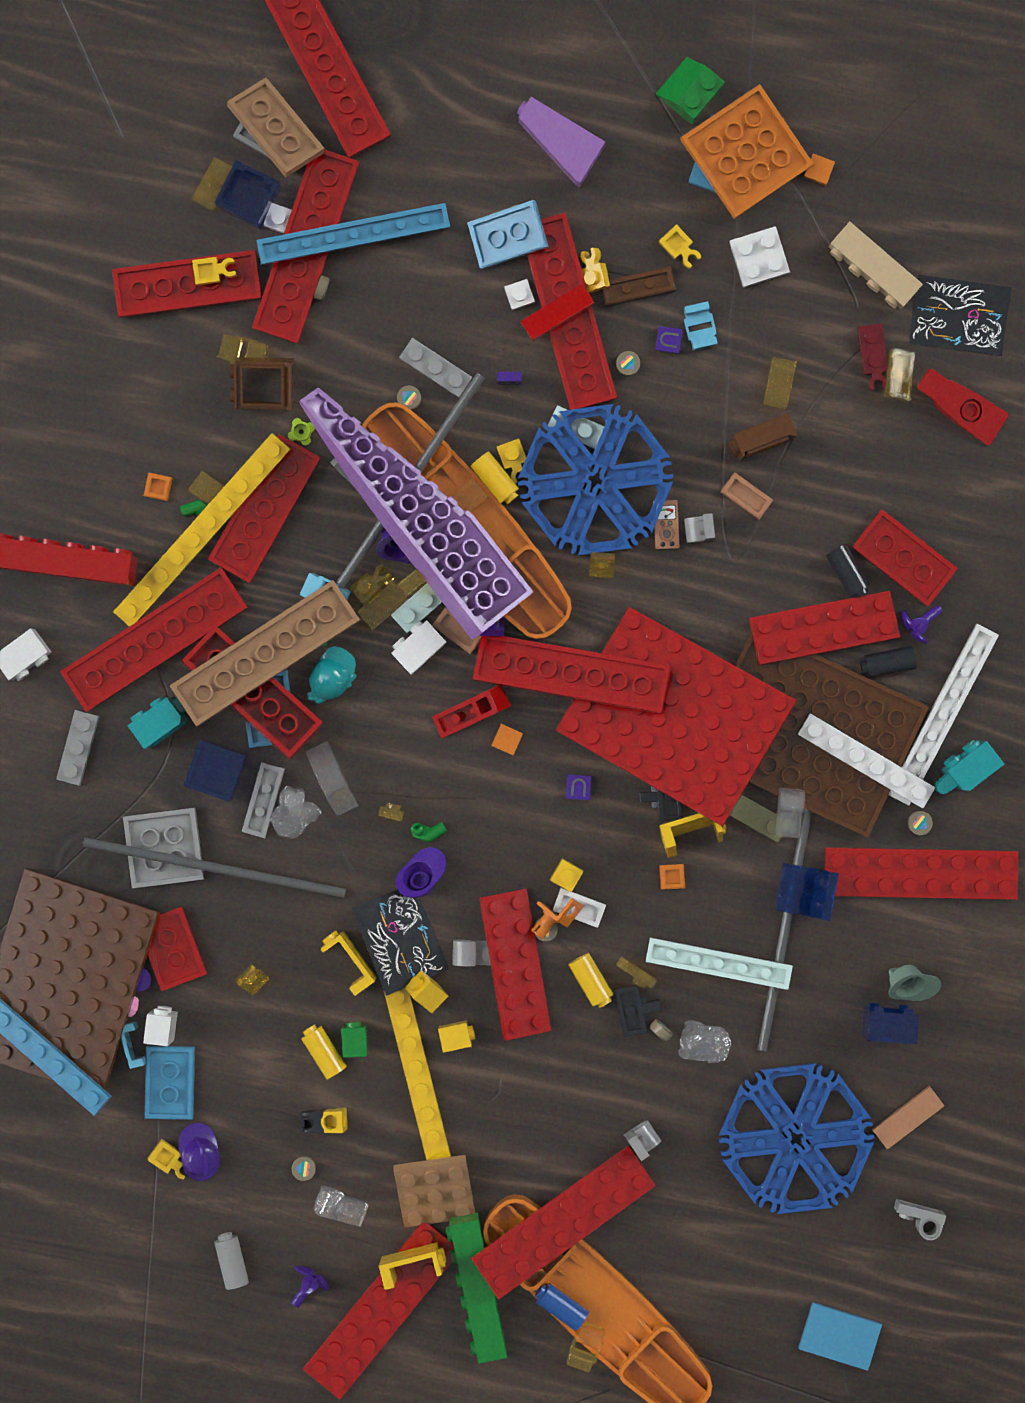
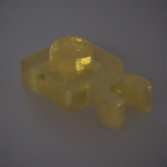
(368, 587)
(640, 976)

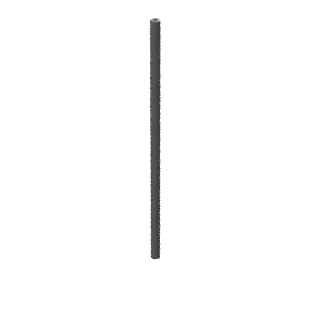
(420, 465)
(214, 867)
(783, 937)

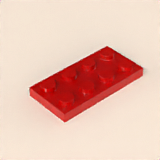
(904, 557)

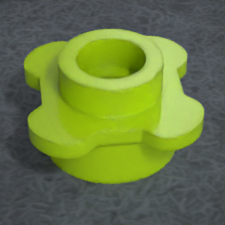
(299, 425)

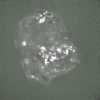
(293, 813)
(704, 1042)

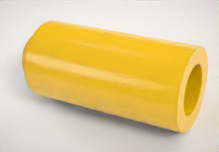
(495, 478)
(591, 980)
(323, 1051)

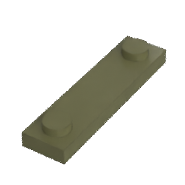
(756, 817)

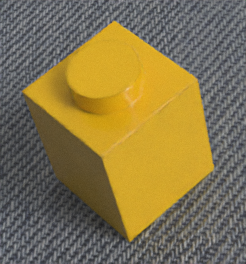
(566, 875)
(426, 991)
(456, 1036)

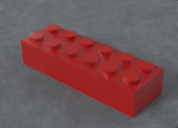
(68, 560)
(267, 708)

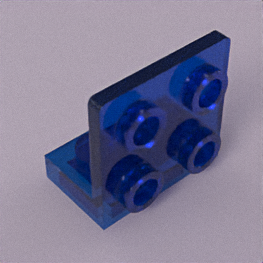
(806, 891)

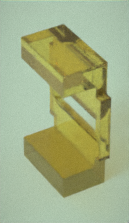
(231, 348)
(411, 583)
(588, 1335)

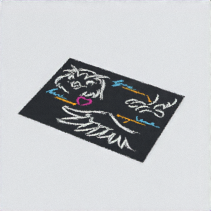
(960, 315)
(399, 939)

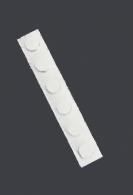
(866, 760)

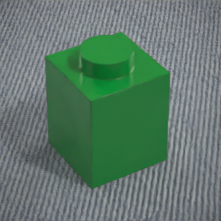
(354, 1039)

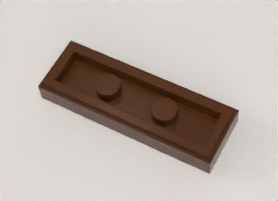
(639, 286)

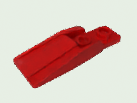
(964, 406)

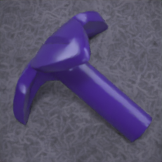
(920, 624)
(308, 1285)

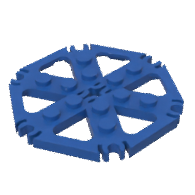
(609, 497)
(818, 1134)

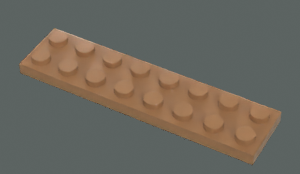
(264, 653)

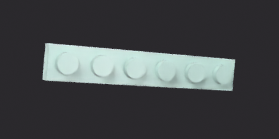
(719, 963)

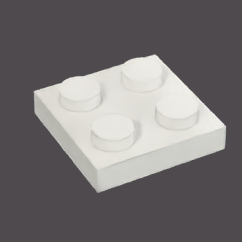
(759, 257)

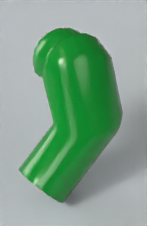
(194, 507)
(427, 833)

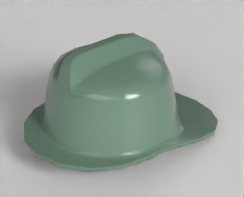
(911, 984)

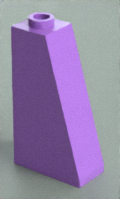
(563, 140)

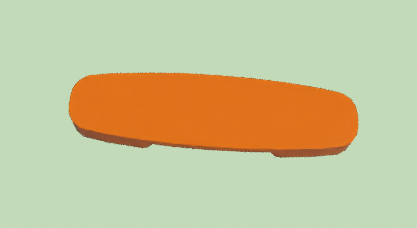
(409, 436)
(637, 1337)

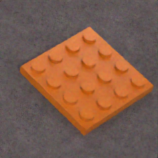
(746, 151)

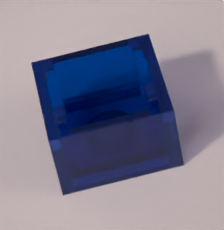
(247, 194)
(215, 770)
(890, 1024)

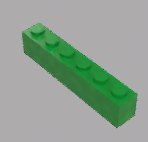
(478, 1297)

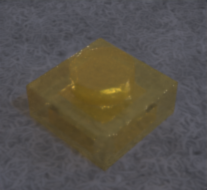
(602, 565)
(391, 811)
(252, 979)

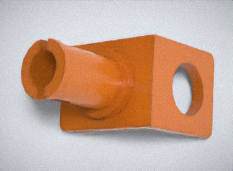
(551, 917)

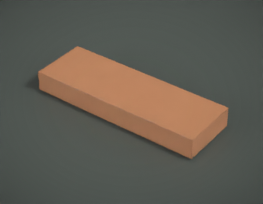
(908, 1117)

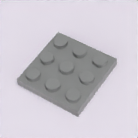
(168, 833)

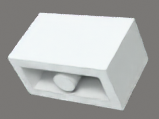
(418, 646)
(23, 654)
(160, 1026)

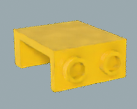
(686, 825)
(368, 974)
(389, 1262)

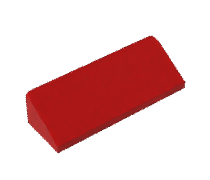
(557, 312)

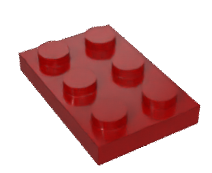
(175, 951)

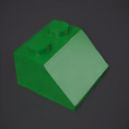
(691, 89)

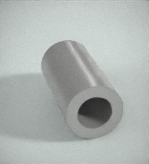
(231, 1261)

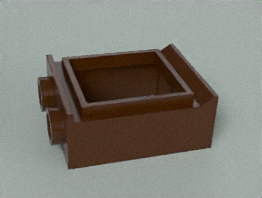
(287, 382)
(762, 437)

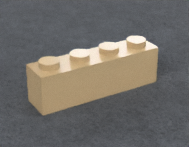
(874, 265)

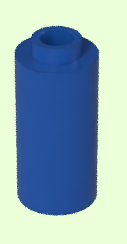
(561, 1306)

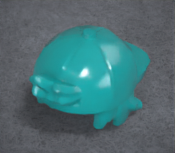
(331, 675)

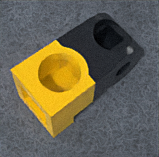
(324, 1121)

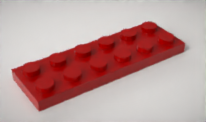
(173, 286)
(264, 514)
(824, 628)
(515, 964)

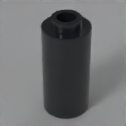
(848, 571)
(888, 662)

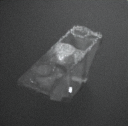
(331, 778)

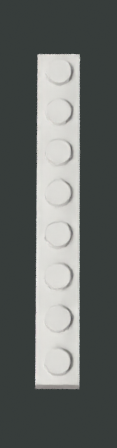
(948, 704)

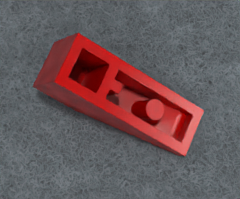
(471, 711)

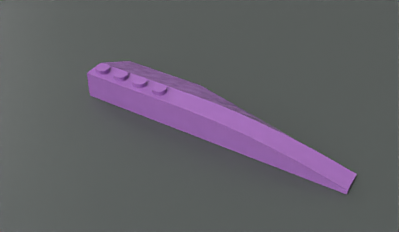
(428, 526)

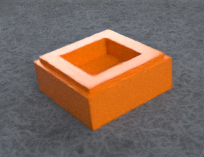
(820, 170)
(158, 486)
(507, 739)
(672, 876)

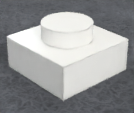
(277, 218)
(519, 294)

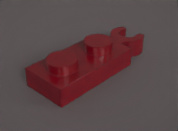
(873, 353)

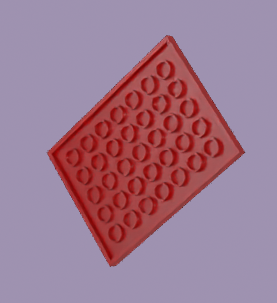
(710, 729)

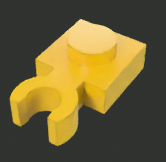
(678, 244)
(209, 271)
(595, 273)
(512, 457)
(166, 1157)

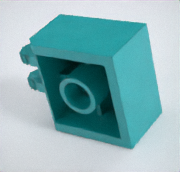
(159, 722)
(969, 767)

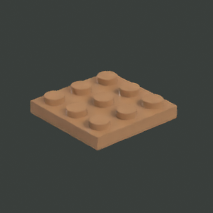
(434, 1190)

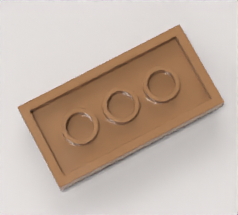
(275, 127)

